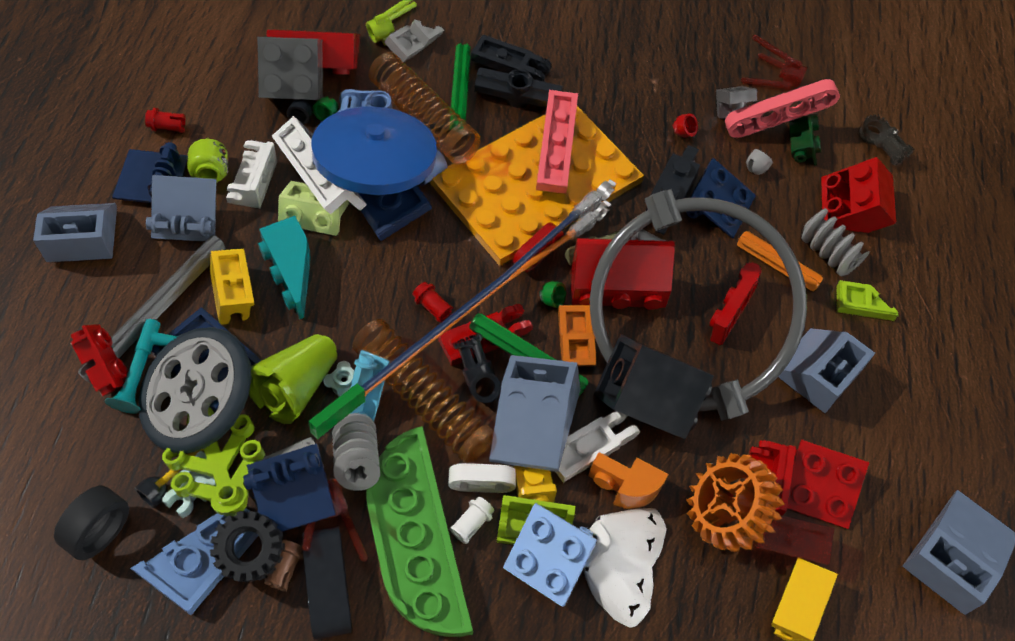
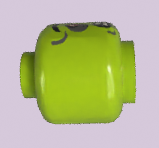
(208, 159)

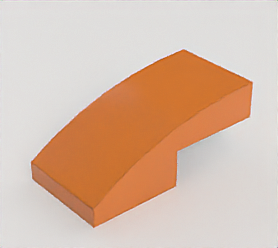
(576, 335)

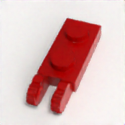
(735, 301)
(505, 316)

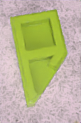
(862, 301)

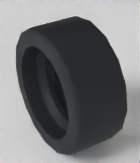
(91, 522)

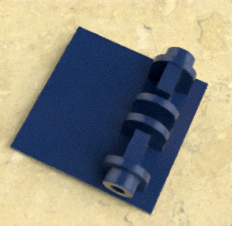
(140, 165)
(722, 185)
(291, 488)

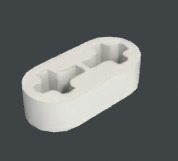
(482, 478)

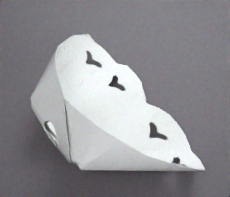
(623, 560)

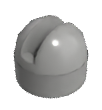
(758, 162)

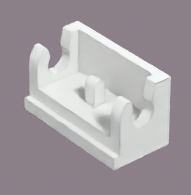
(253, 175)

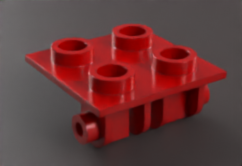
(826, 483)

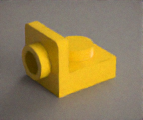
(535, 484)

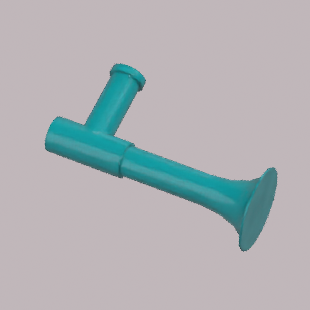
(125, 398)

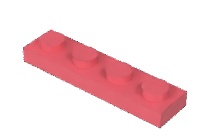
(557, 142)

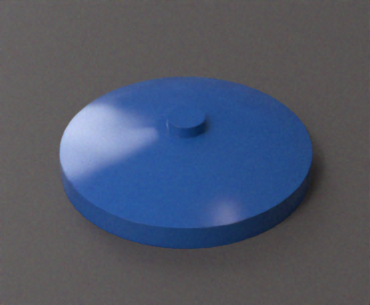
(373, 150)

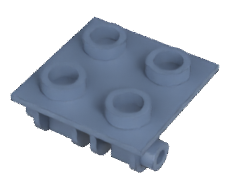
(182, 208)

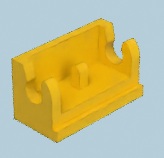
(231, 284)
(803, 602)

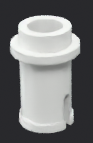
(472, 519)

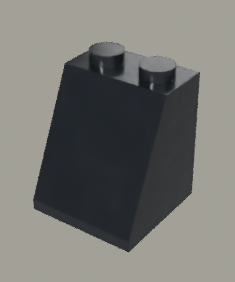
(653, 387)

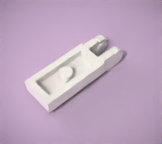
(590, 440)

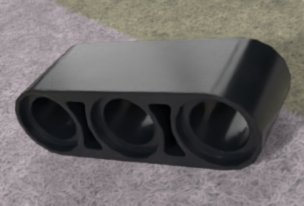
(327, 584)

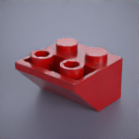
(860, 196)

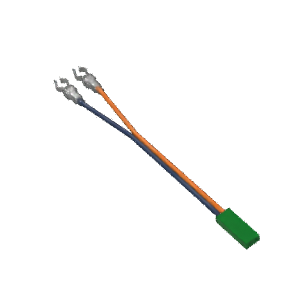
(588, 211)

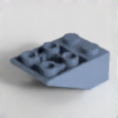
(535, 412)
(962, 554)

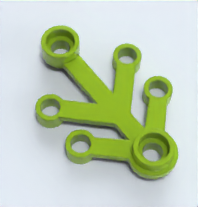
(217, 466)

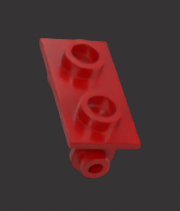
(95, 344)

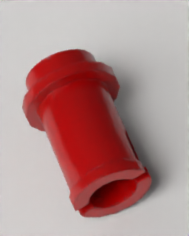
(165, 120)
(432, 301)

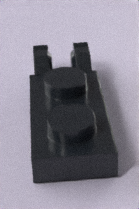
(509, 57)

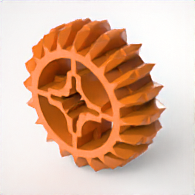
(754, 502)

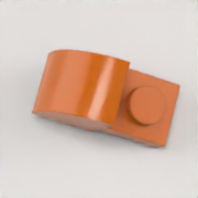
(634, 486)

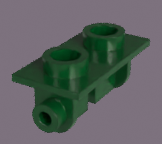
(807, 144)

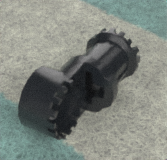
(477, 368)

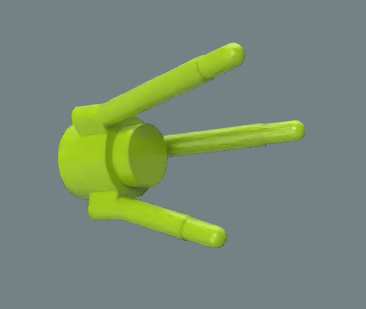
(382, 26)

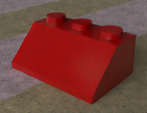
(339, 49)
(636, 278)

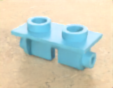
(366, 368)

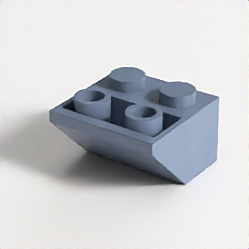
(76, 232)
(825, 366)

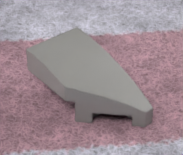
(412, 39)

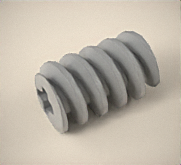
(832, 243)
(355, 452)

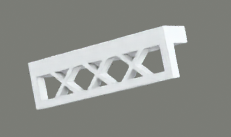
(296, 144)

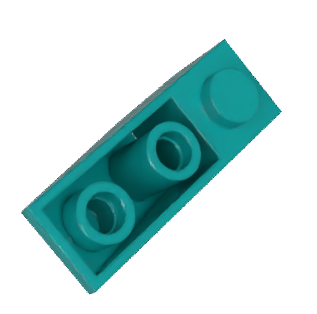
(290, 255)

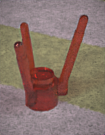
(791, 71)
(340, 508)

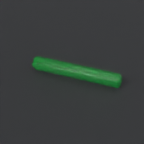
(460, 83)
(510, 342)

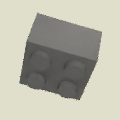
(290, 68)

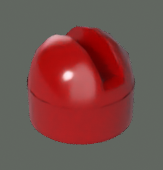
(685, 125)

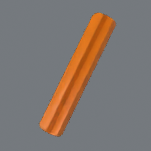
(767, 254)

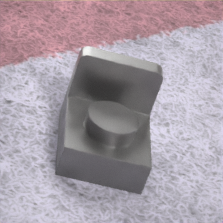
(733, 99)

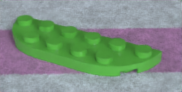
(415, 540)

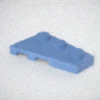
(185, 567)

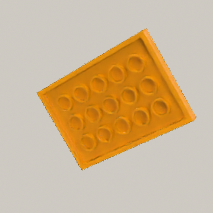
(498, 190)

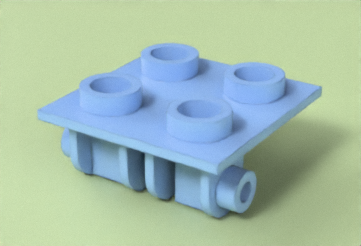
(550, 554)

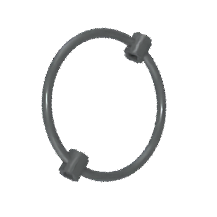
(664, 213)

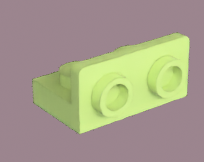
(302, 203)

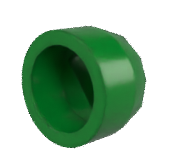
(323, 105)
(553, 293)

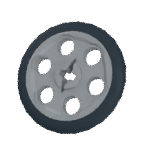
(231, 392)

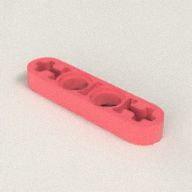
(823, 95)

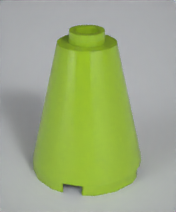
(291, 377)

